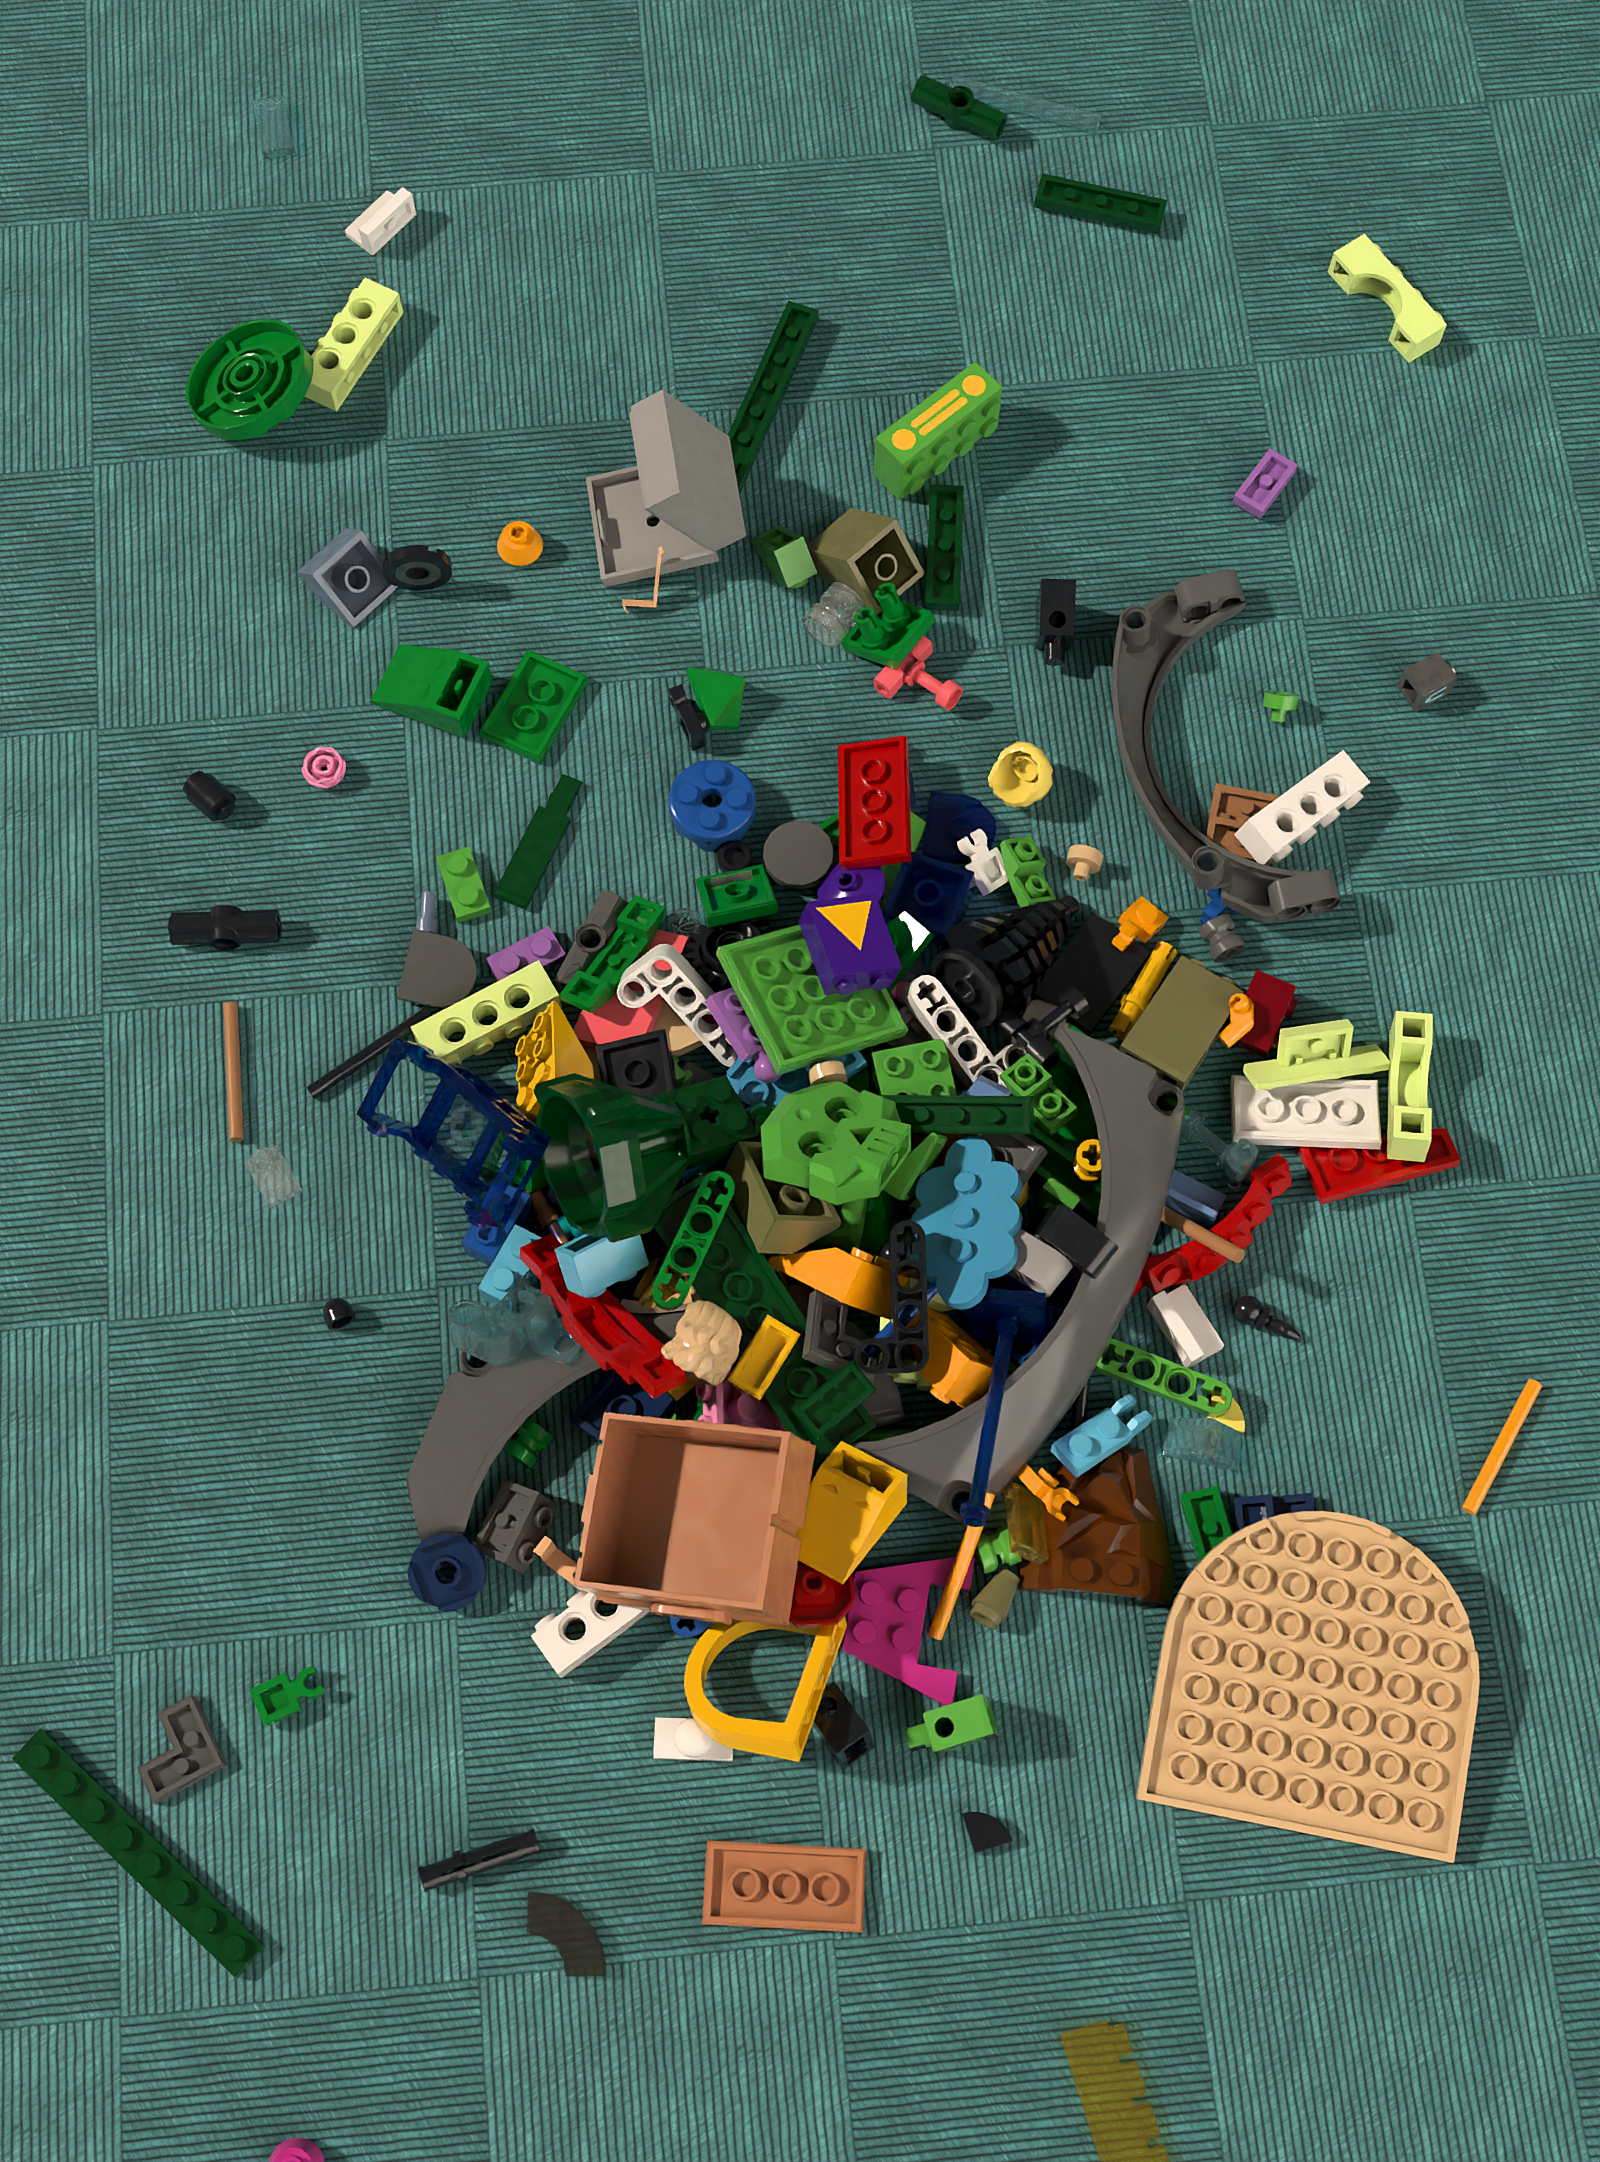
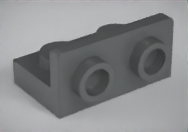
(515, 1525)

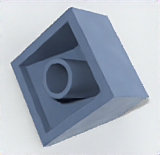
(348, 576)

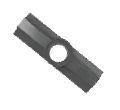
(599, 926)

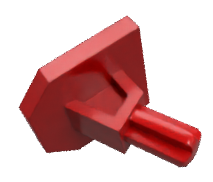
(819, 1598)

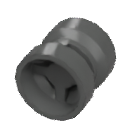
(1222, 939)

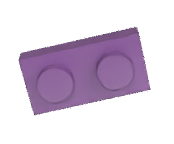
(1265, 483)
(538, 946)

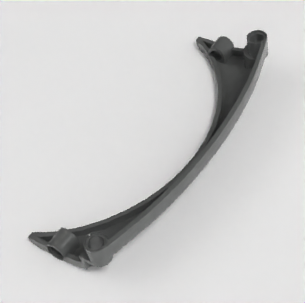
(1136, 1173)

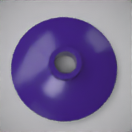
(862, 882)

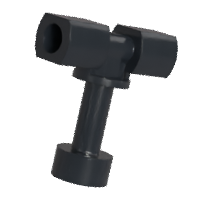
(1035, 1034)

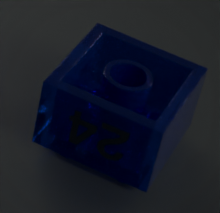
(932, 893)

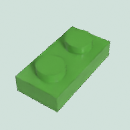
(463, 884)

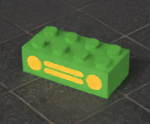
(937, 431)

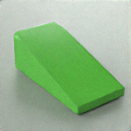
(919, 1161)

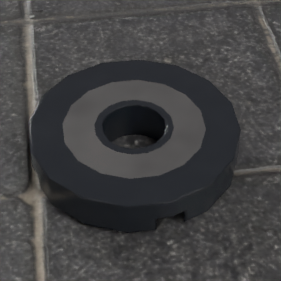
(417, 568)

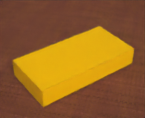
(763, 1358)

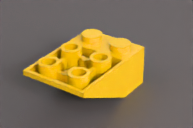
(546, 1054)
(849, 1510)

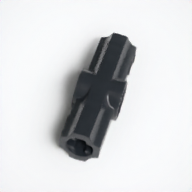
(225, 927)

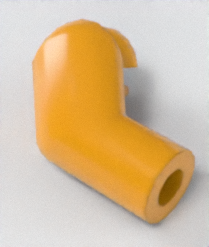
(1241, 1020)

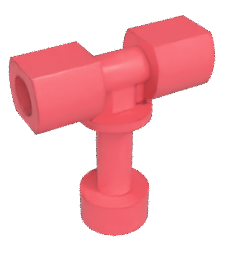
(912, 671)

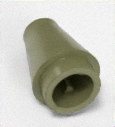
(995, 1599)

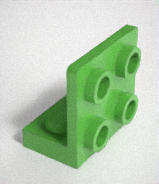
(913, 1070)

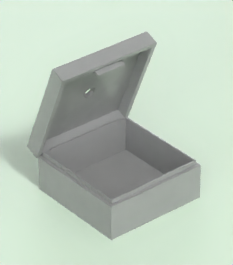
(682, 479)

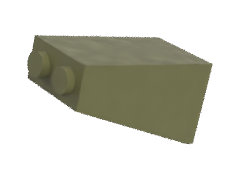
(1181, 1022)

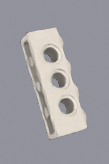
(1319, 794)
(568, 1654)

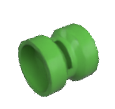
(995, 1551)

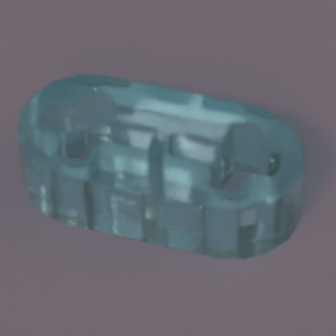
(458, 1121)

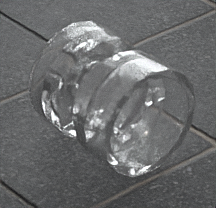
(833, 615)

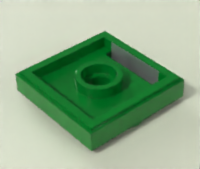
(736, 895)

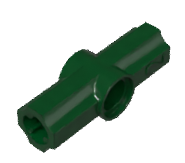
(959, 107)

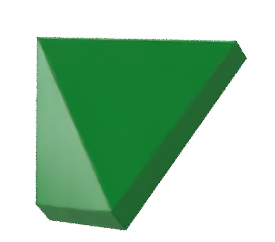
(718, 696)

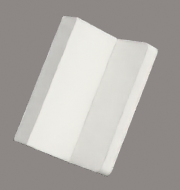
(382, 220)
(1185, 1325)

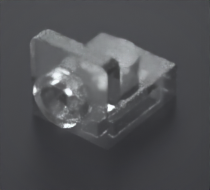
(273, 1176)

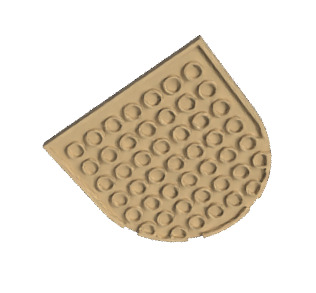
(1317, 1687)

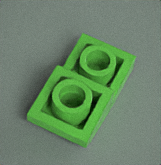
(1023, 868)
(1051, 1106)

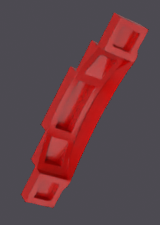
(1197, 1260)
(603, 1325)

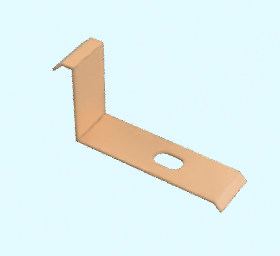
(647, 603)
(556, 1559)

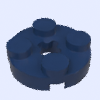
(438, 1590)

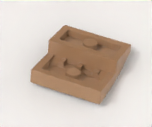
(1230, 811)

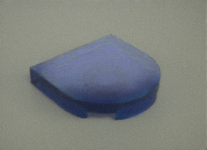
(952, 819)

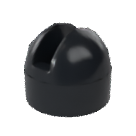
(338, 1313)

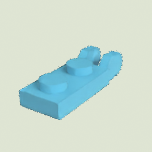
(1099, 1436)

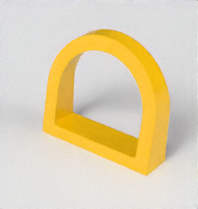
(762, 1737)

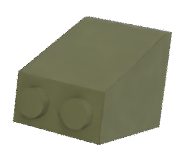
(864, 553)

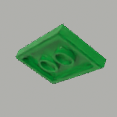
(533, 707)

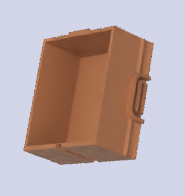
(695, 1518)

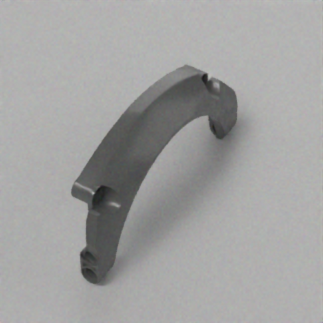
(1139, 669)

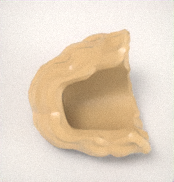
(704, 1342)

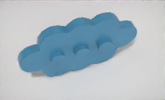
(968, 1221)

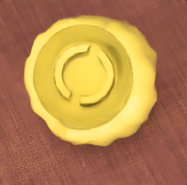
(1021, 775)

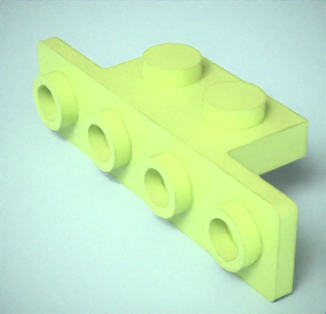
(1315, 1054)

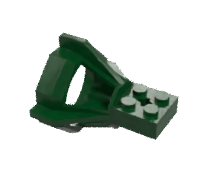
(639, 1145)

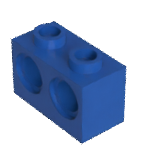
(486, 1243)

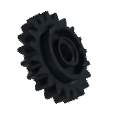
(703, 948)

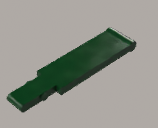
(538, 845)

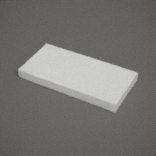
(1307, 1115)

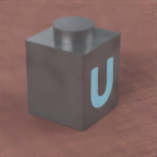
(1427, 681)

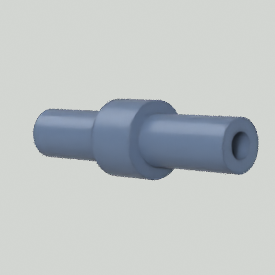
(426, 921)

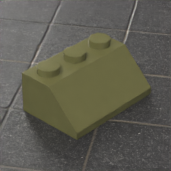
(776, 1213)

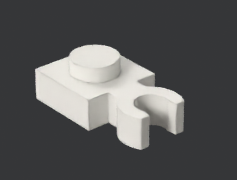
(986, 864)

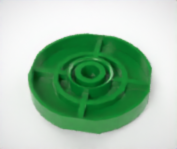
(249, 379)

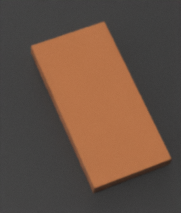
(784, 1886)

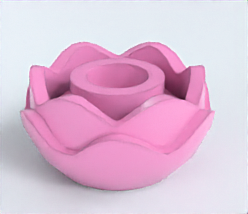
(321, 758)

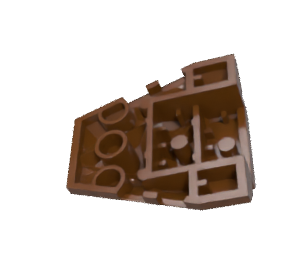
(1110, 1539)

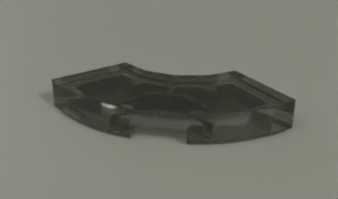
(568, 1932)

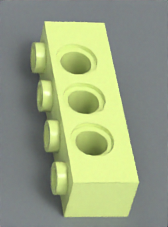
(381, 312)
(495, 1000)

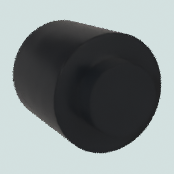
(209, 796)

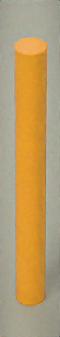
(1501, 1446)
(956, 1577)

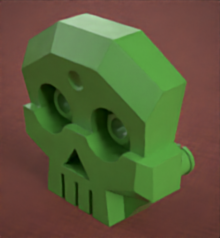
(835, 1144)

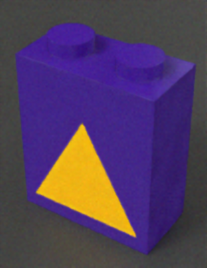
(849, 944)

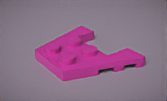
(889, 1621)

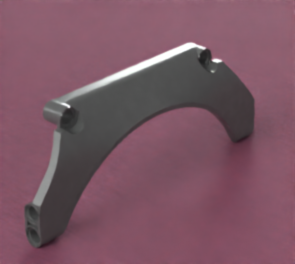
(492, 1401)

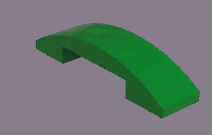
(629, 943)

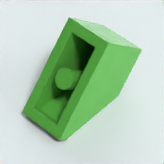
(785, 556)

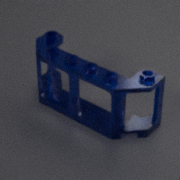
(522, 1141)

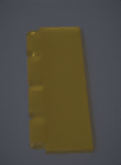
(1108, 2091)

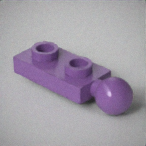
(740, 1033)

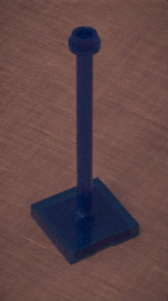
(1007, 1318)

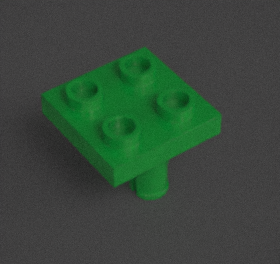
(890, 633)

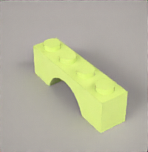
(1364, 269)
(1408, 1108)

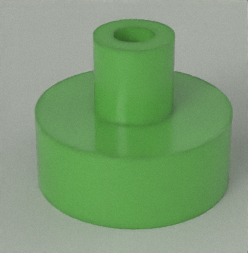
(1280, 702)

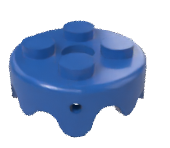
(712, 825)

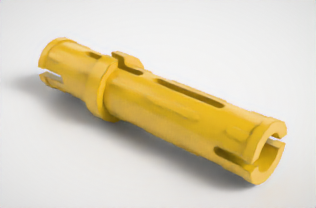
(1143, 989)

